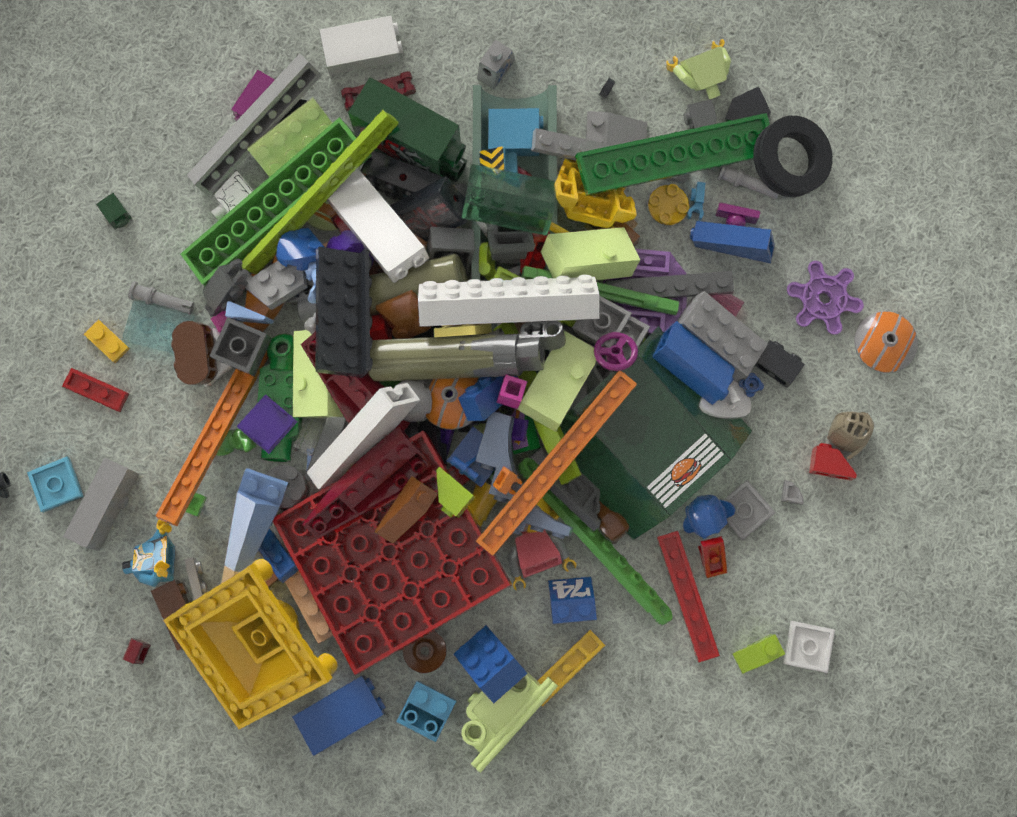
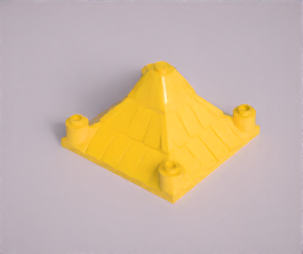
(249, 646)

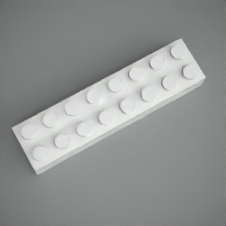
(508, 300)

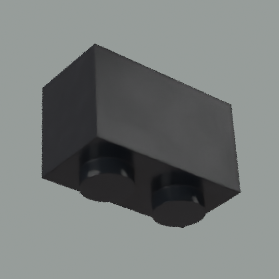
(779, 363)

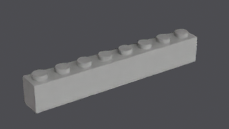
(253, 124)

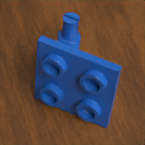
(465, 458)

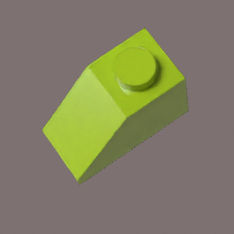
(452, 494)
(758, 653)

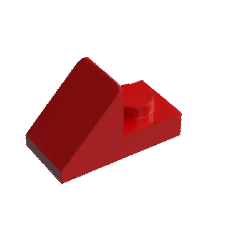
(713, 556)

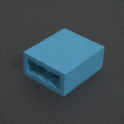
(514, 129)

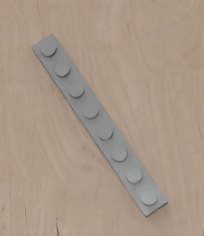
(568, 146)

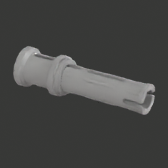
(739, 177)
(151, 296)

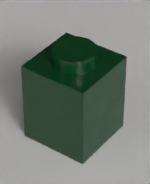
(114, 211)

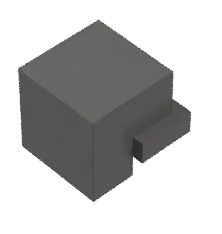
(509, 243)

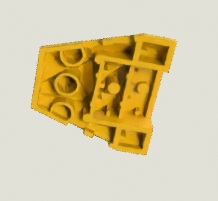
(595, 209)

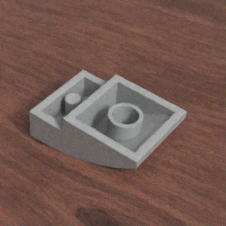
(611, 319)

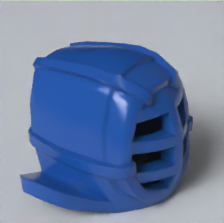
(707, 515)

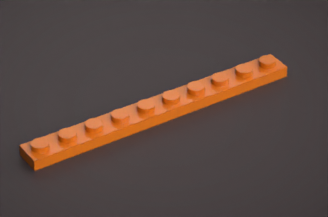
(207, 446)
(556, 463)

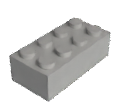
(723, 333)

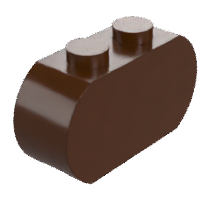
(192, 351)

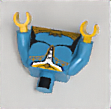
(154, 559)

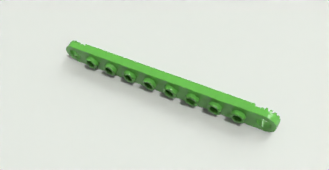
(606, 553)

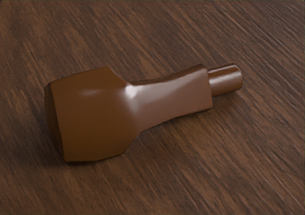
(612, 524)

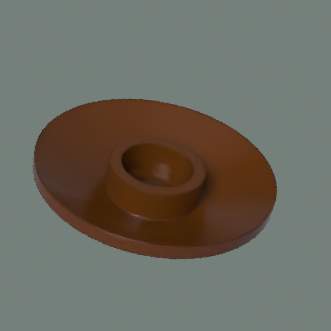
(426, 663)

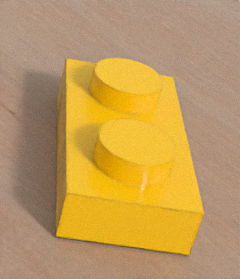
(106, 341)

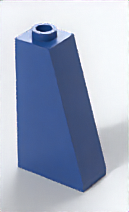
(734, 240)

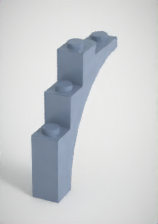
(497, 452)

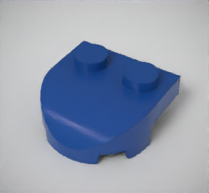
(298, 248)

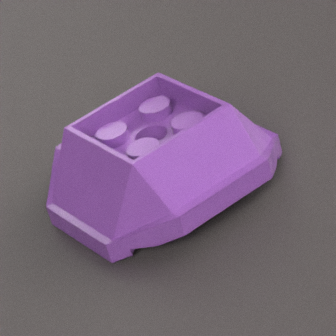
(655, 264)

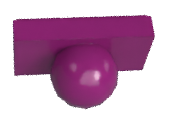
(737, 215)

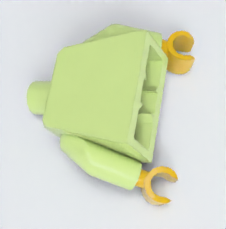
(704, 70)

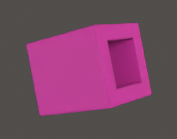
(511, 391)

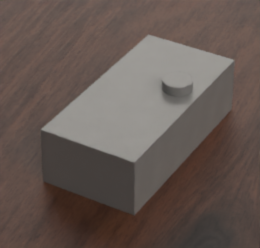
(101, 505)

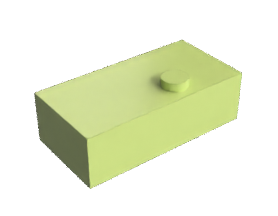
(592, 253)
(558, 382)
(310, 394)

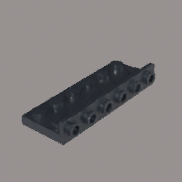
(343, 312)

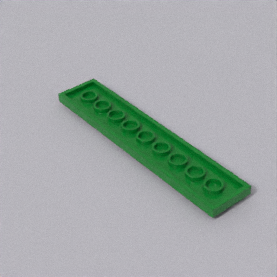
(669, 154)

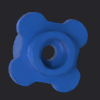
(757, 384)

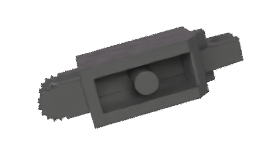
(225, 286)

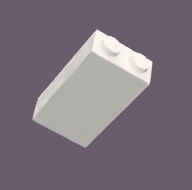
(361, 45)

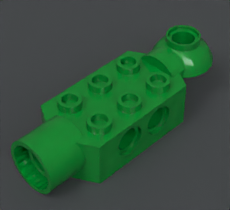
(277, 384)

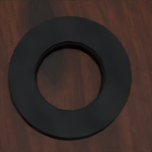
(813, 141)

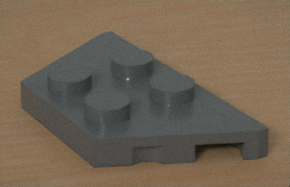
(581, 498)

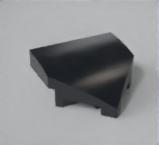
(747, 105)

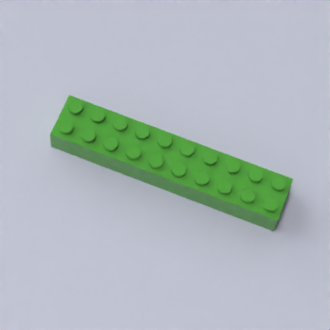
(258, 213)

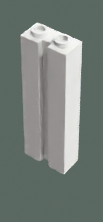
(377, 226)
(367, 429)

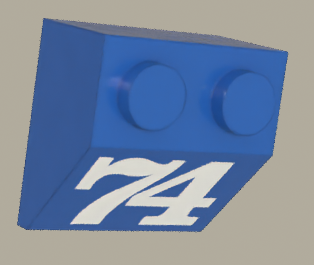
(572, 600)

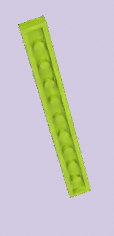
(321, 190)

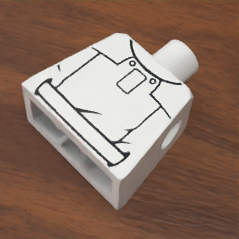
(230, 195)

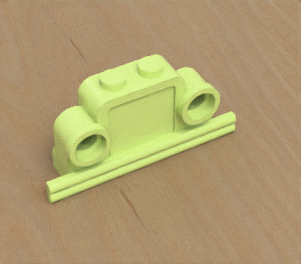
(497, 723)

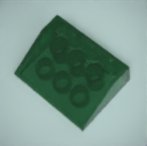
(509, 199)

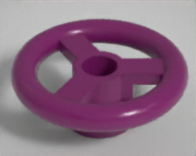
(617, 361)

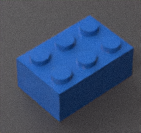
(490, 664)

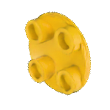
(668, 204)

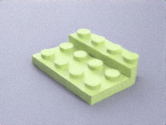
(289, 136)

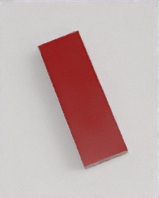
(95, 390)

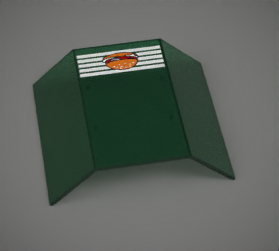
(654, 444)

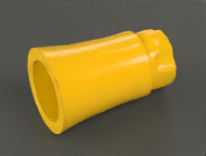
(482, 504)

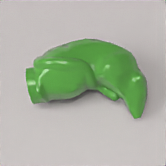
(236, 440)

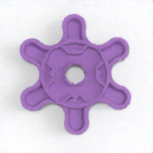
(834, 287)

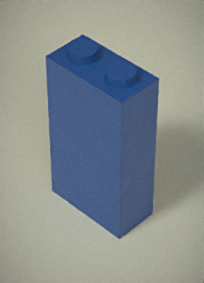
(694, 363)
(339, 714)

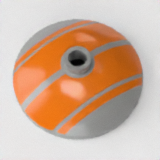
(877, 351)
(445, 411)

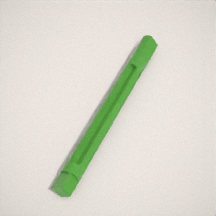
(619, 294)

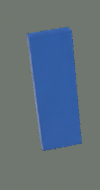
(278, 557)

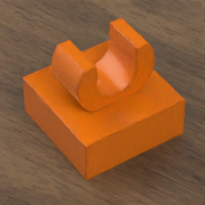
(505, 480)

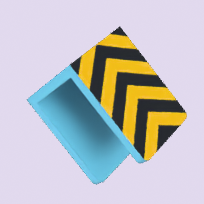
(498, 159)

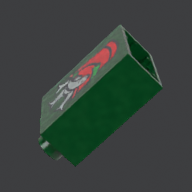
(419, 138)

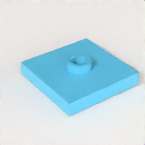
(55, 484)

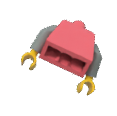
(537, 553)

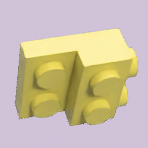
(464, 329)

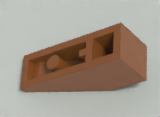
(406, 510)

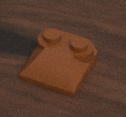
(402, 315)

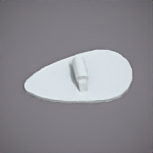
(733, 406)

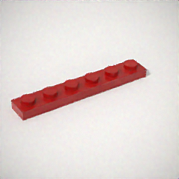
(688, 596)

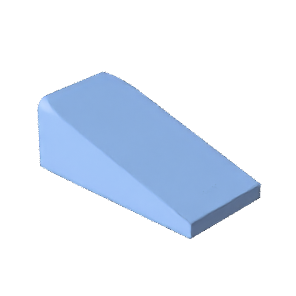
(243, 314)

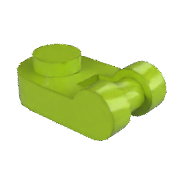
(486, 265)

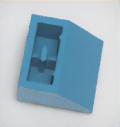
(426, 711)

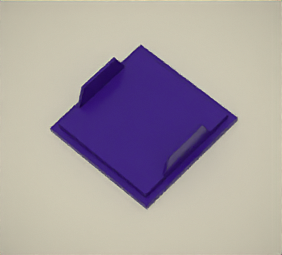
(267, 424)

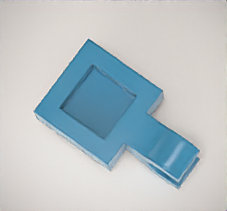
(697, 196)

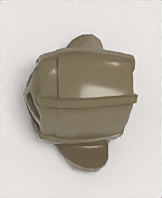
(848, 431)

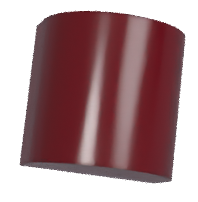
(136, 651)

